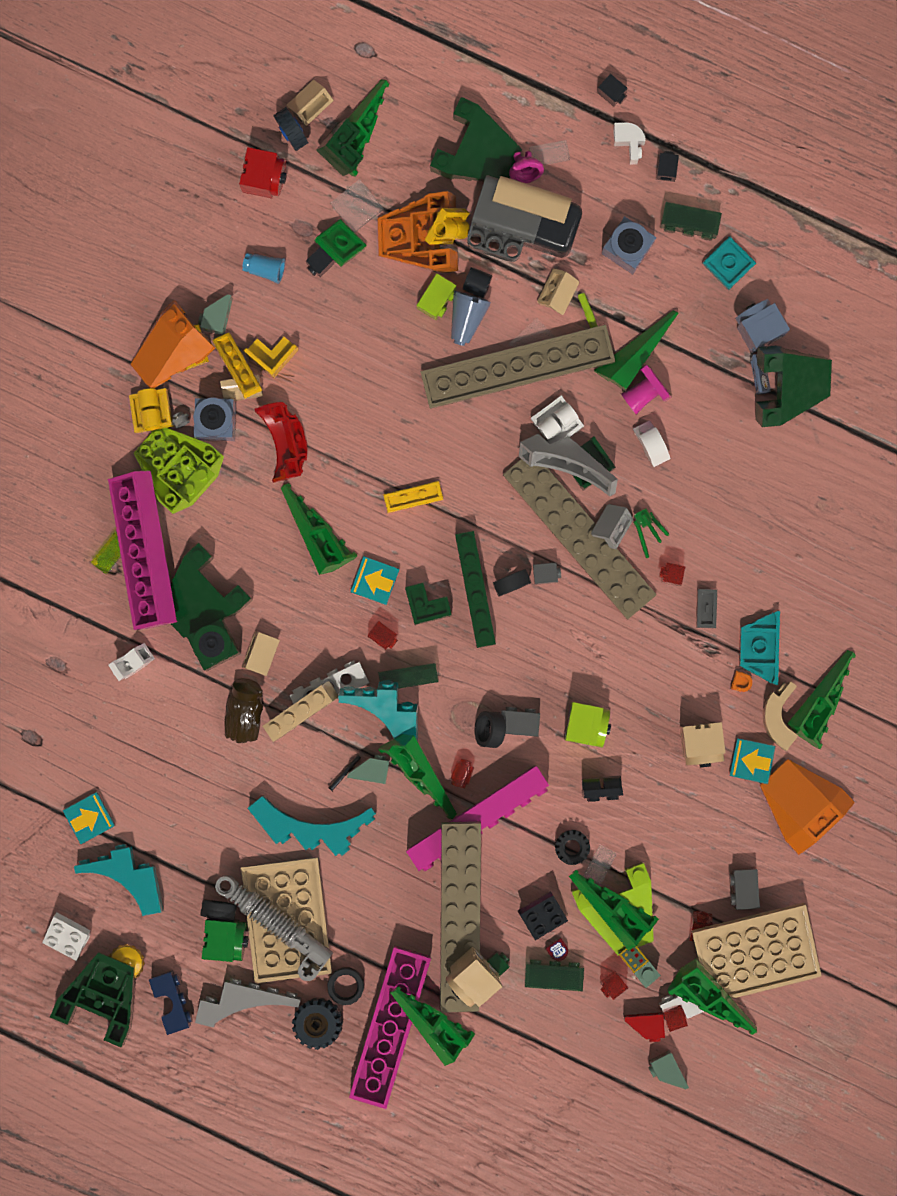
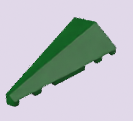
(365, 118)
(635, 354)
(324, 547)
(814, 714)
(411, 759)
(624, 919)
(697, 986)
(440, 1033)

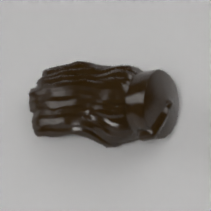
(243, 711)

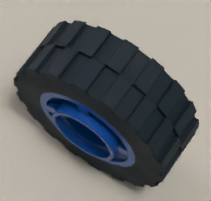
(290, 129)

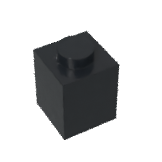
(612, 90)
(667, 166)
(319, 262)

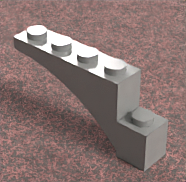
(567, 457)
(240, 997)

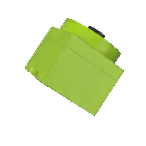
(587, 725)

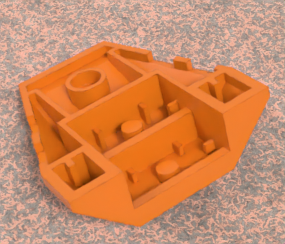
(170, 347)

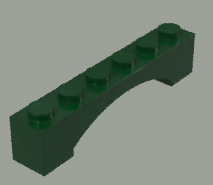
(475, 589)

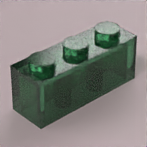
(690, 221)
(411, 676)
(554, 975)

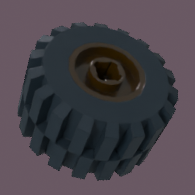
(317, 1023)

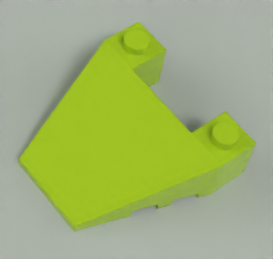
(639, 896)

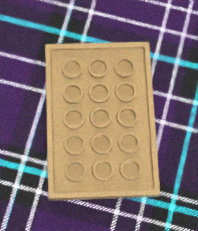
(297, 892)
(759, 951)

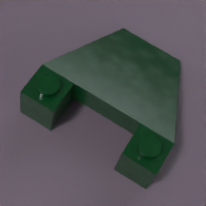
(483, 150)
(801, 383)
(196, 599)
(105, 990)

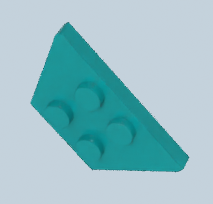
(761, 647)

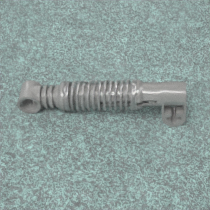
(289, 932)

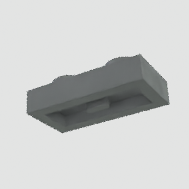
(706, 608)

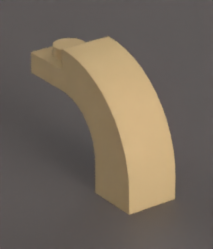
(772, 717)

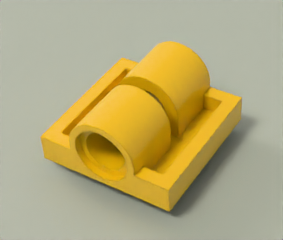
(448, 226)
(150, 410)

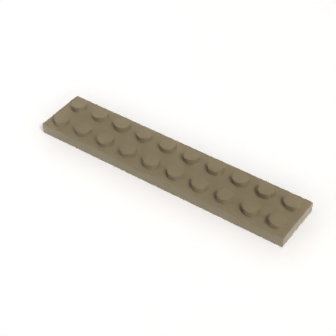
(517, 366)
(573, 529)
(458, 902)

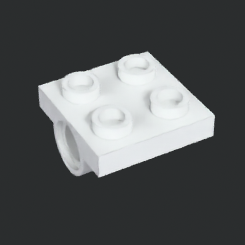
(557, 421)
(66, 936)

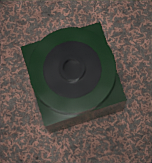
(213, 645)

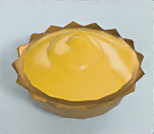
(130, 956)

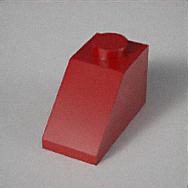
(647, 1025)

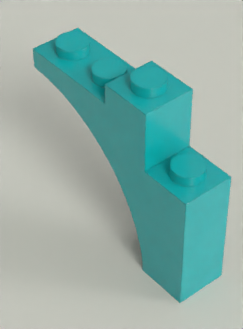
(384, 704)
(121, 867)

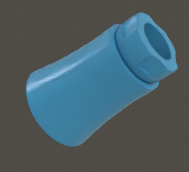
(264, 266)

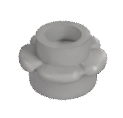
(180, 419)

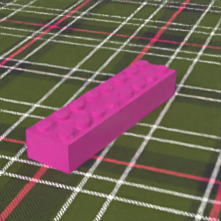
(142, 550)
(486, 811)
(389, 1029)

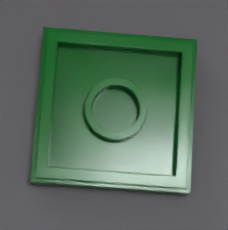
(340, 243)

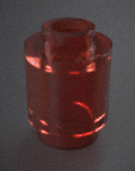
(462, 773)

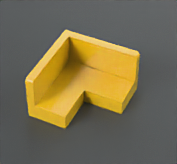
(273, 360)

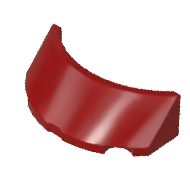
(288, 440)

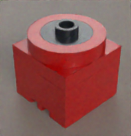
(263, 173)

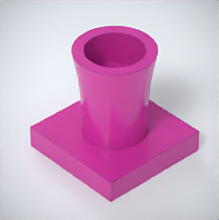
(645, 391)

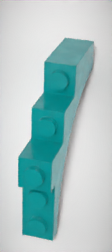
(334, 835)

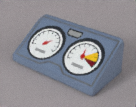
(760, 378)

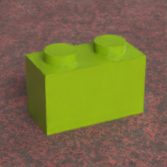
(436, 297)

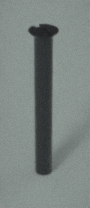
(344, 773)

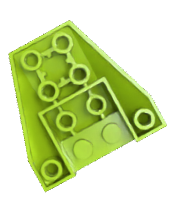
(178, 466)

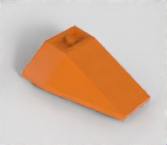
(804, 804)

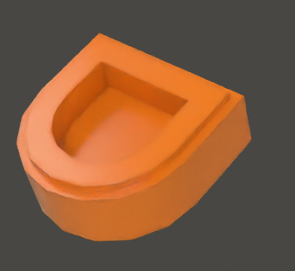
(741, 682)

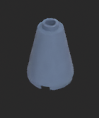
(467, 316)

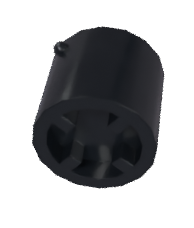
(477, 282)

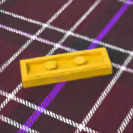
(413, 497)

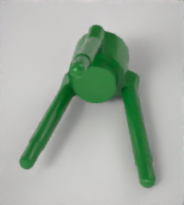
(645, 519)

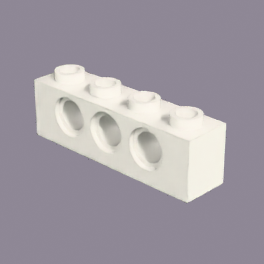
(354, 669)

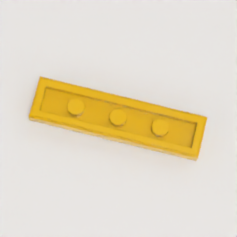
(237, 365)

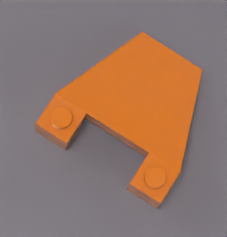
(404, 234)

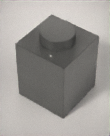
(546, 573)

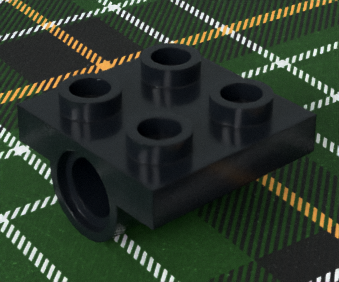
(611, 788)
(542, 915)

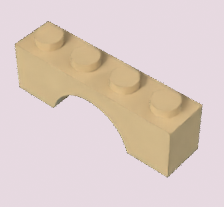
(301, 711)

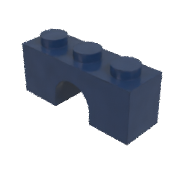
(167, 985)

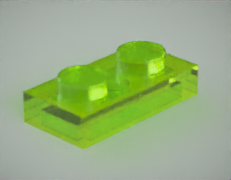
(108, 555)

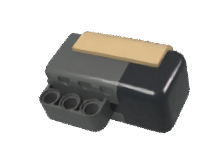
(523, 216)

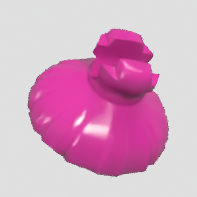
(526, 168)

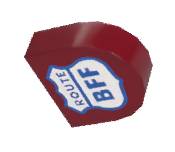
(557, 950)

